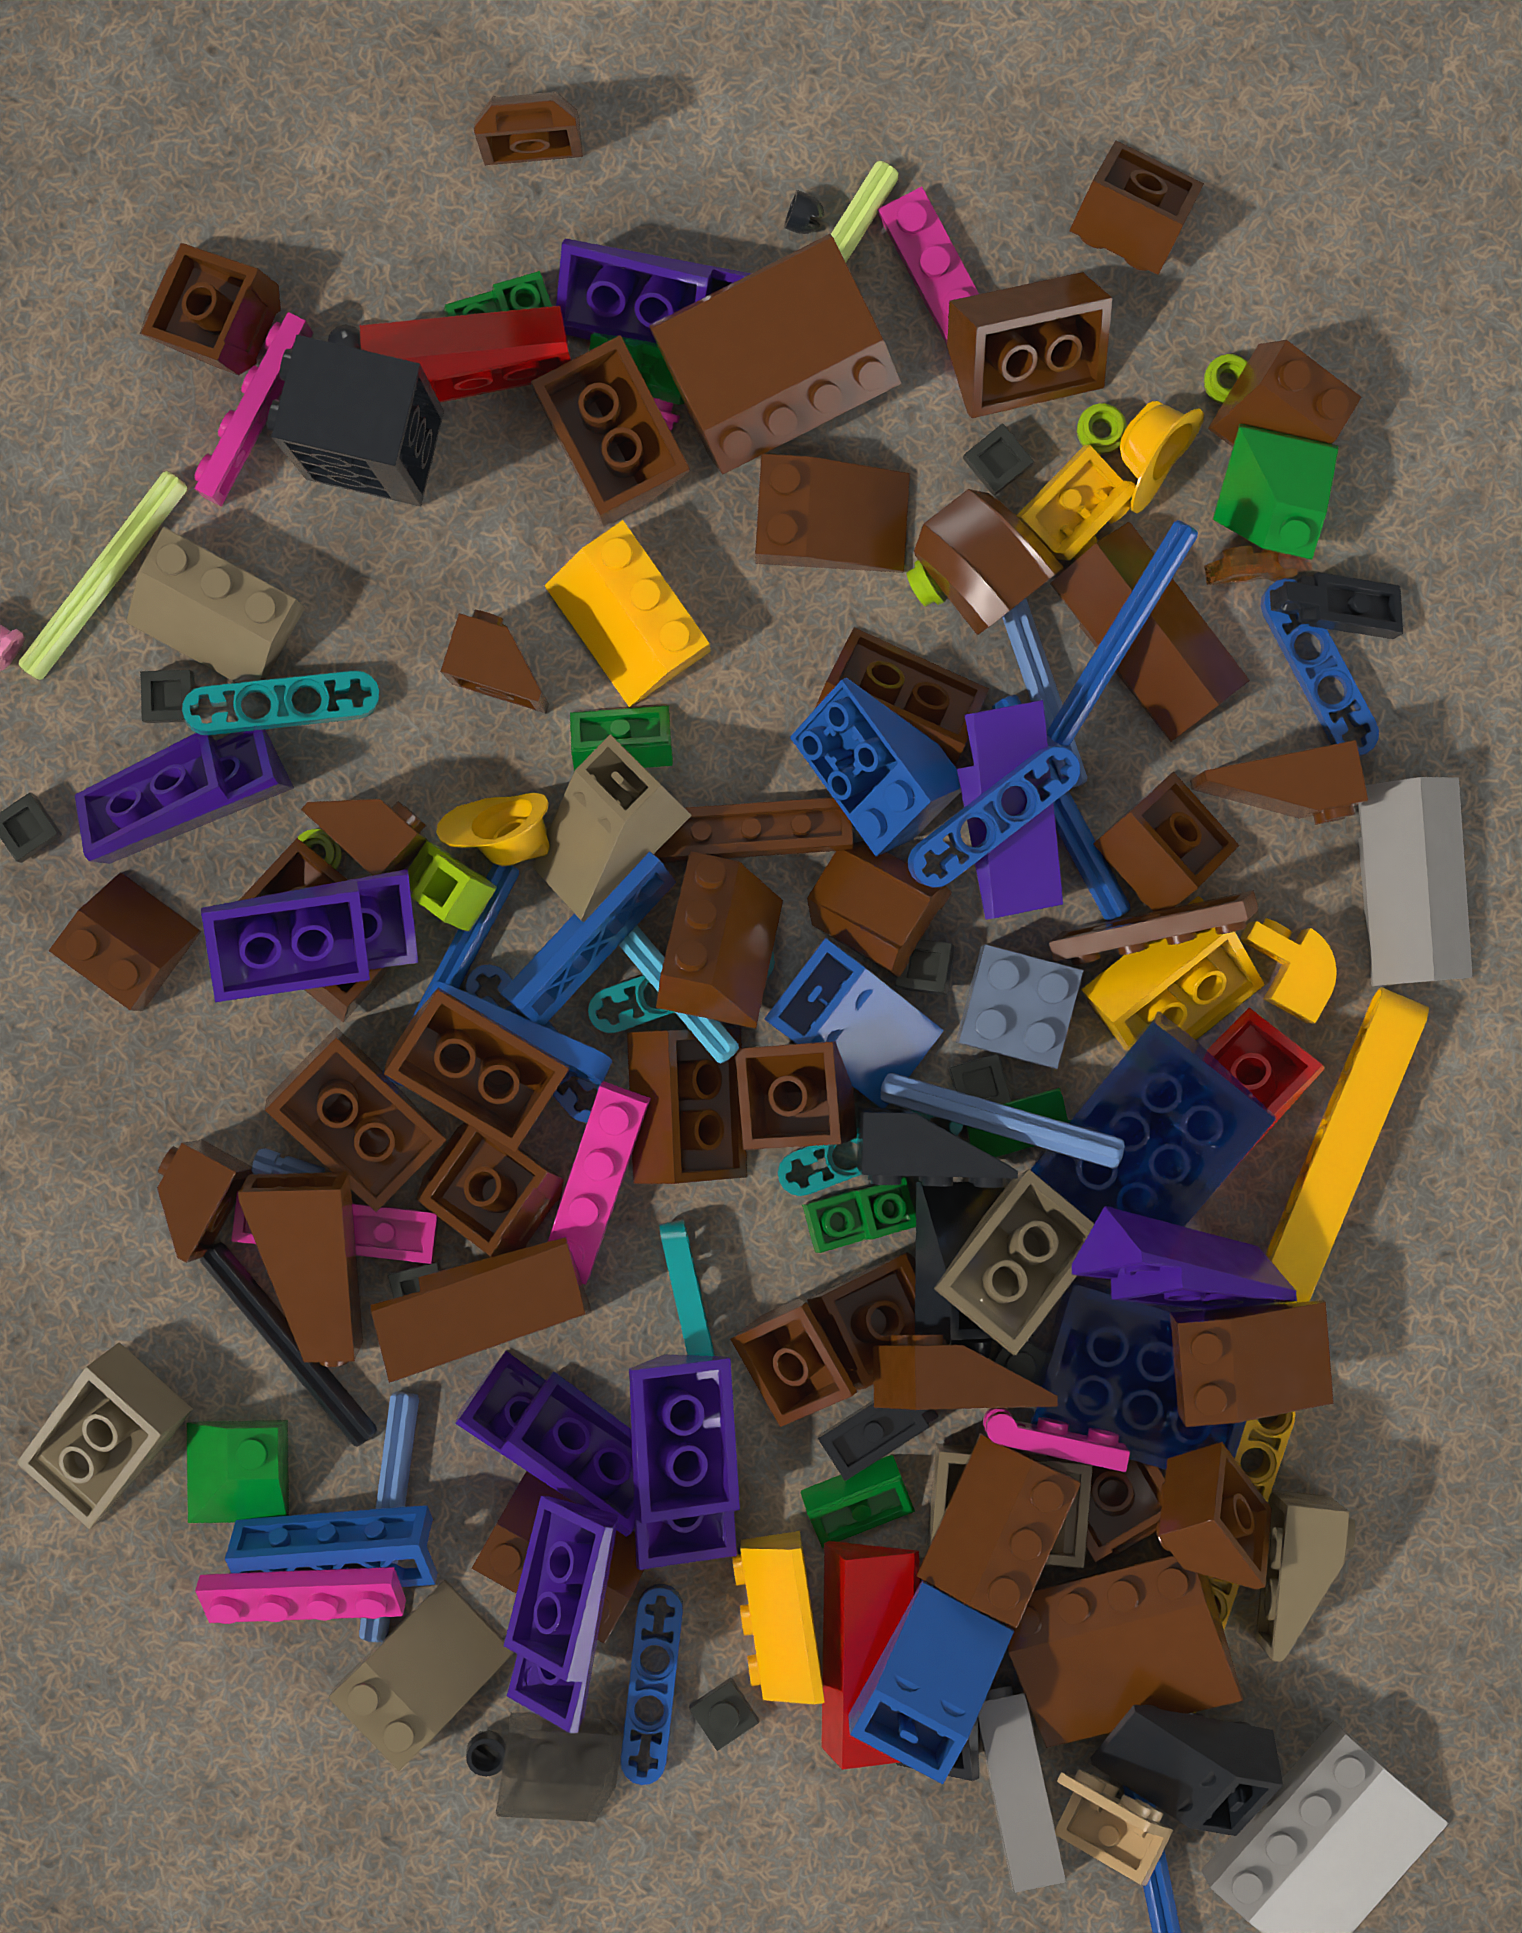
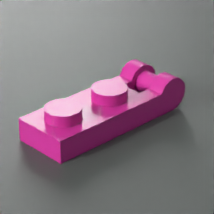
(1053, 1439)

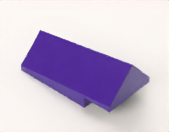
(628, 290)
(177, 792)
(1025, 867)
(310, 936)
(1177, 1265)
(555, 1436)
(683, 1459)
(560, 1610)

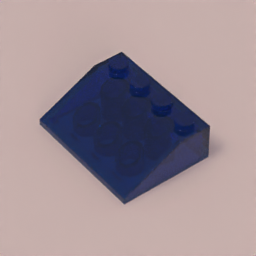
(1179, 1124)
(1118, 1376)

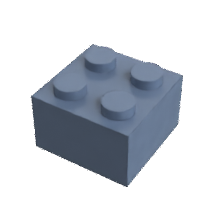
(1019, 1006)

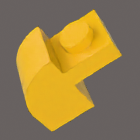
(1306, 969)

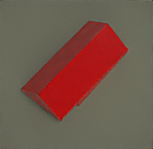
(476, 351)
(1265, 1063)
(863, 1604)

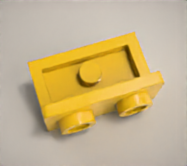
(1077, 504)

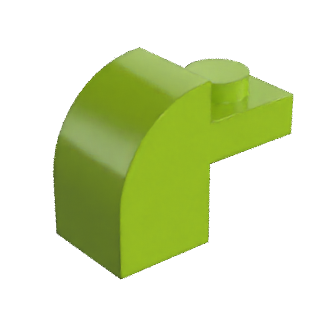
(448, 887)

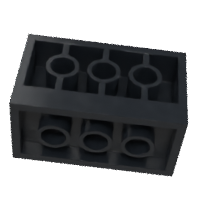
(356, 419)

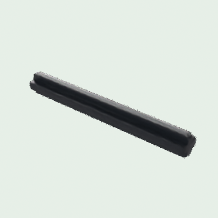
(277, 1332)

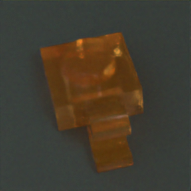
(1243, 566)

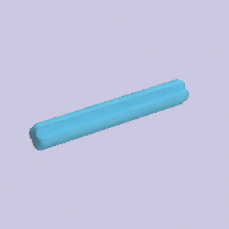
(650, 963)

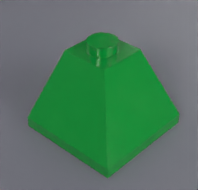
(1277, 490)
(237, 1470)

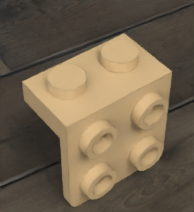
(1112, 1830)

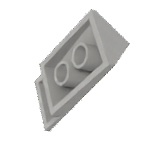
(1414, 881)

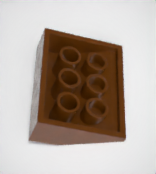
(775, 354)
(1121, 1642)

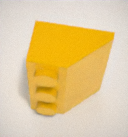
(627, 614)
(1185, 981)
(779, 1619)

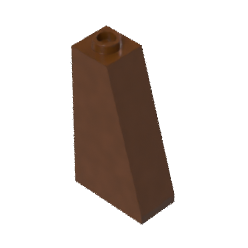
(310, 1255)

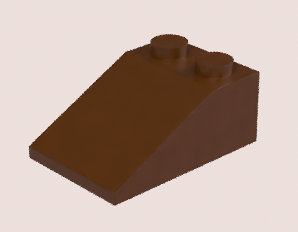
(831, 514)
(1298, 784)
(354, 1119)
(1251, 1362)
(927, 1375)

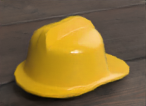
(1154, 444)
(500, 827)

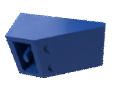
(876, 766)
(865, 1017)
(930, 1682)

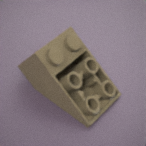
(606, 827)

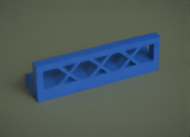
(582, 947)
(336, 1539)

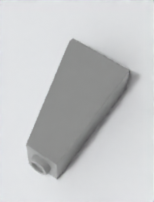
(1019, 1791)

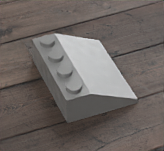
(1324, 1842)

